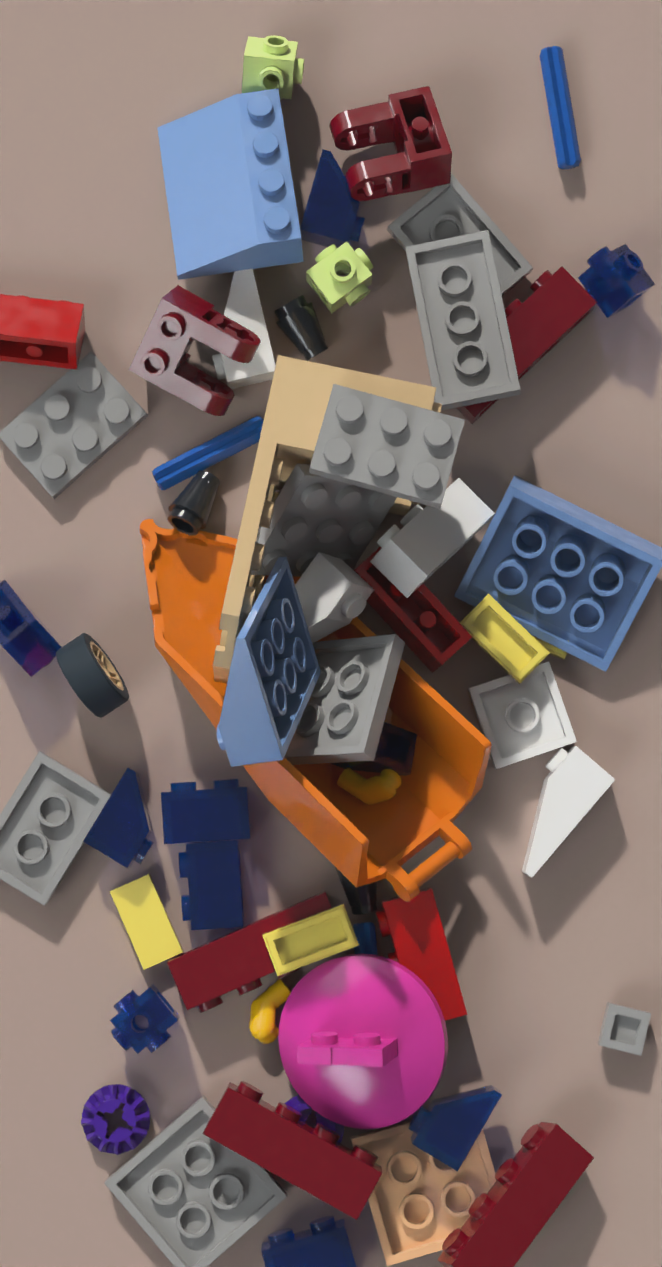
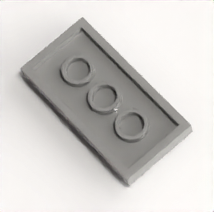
(463, 320)

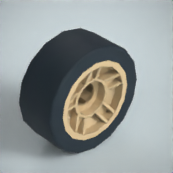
(92, 675)

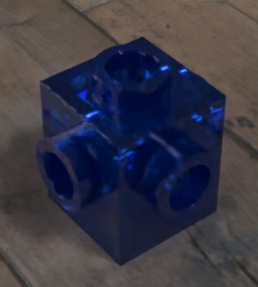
(615, 279)
(153, 1007)

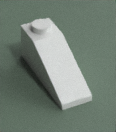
(246, 309)
(330, 595)
(564, 800)

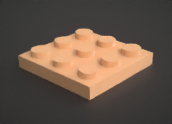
(418, 1195)

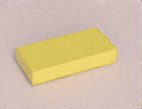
(504, 639)
(146, 921)
(310, 939)

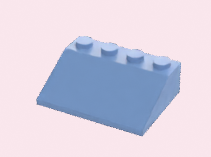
(230, 187)
(562, 572)
(268, 675)

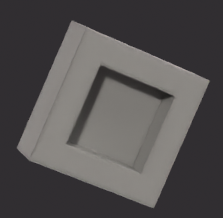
(624, 1029)

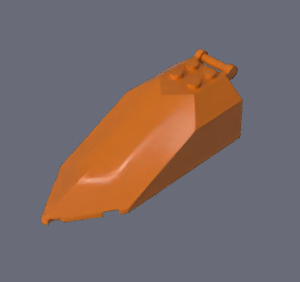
(363, 841)

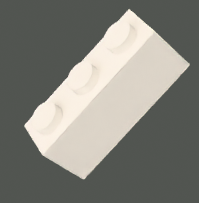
(430, 537)

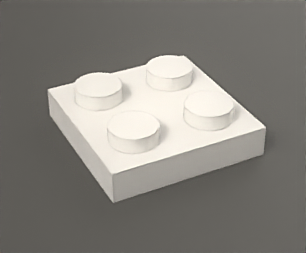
(522, 717)

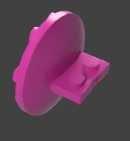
(363, 1041)

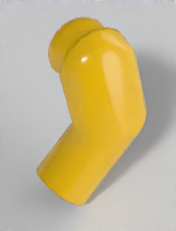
(370, 790)
(263, 1012)

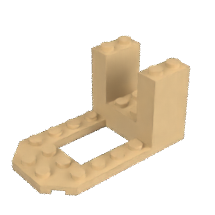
(289, 437)

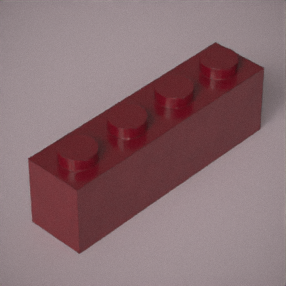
(540, 324)
(235, 958)
(293, 1149)
(519, 1201)

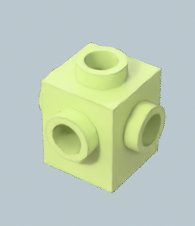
(271, 65)
(338, 290)

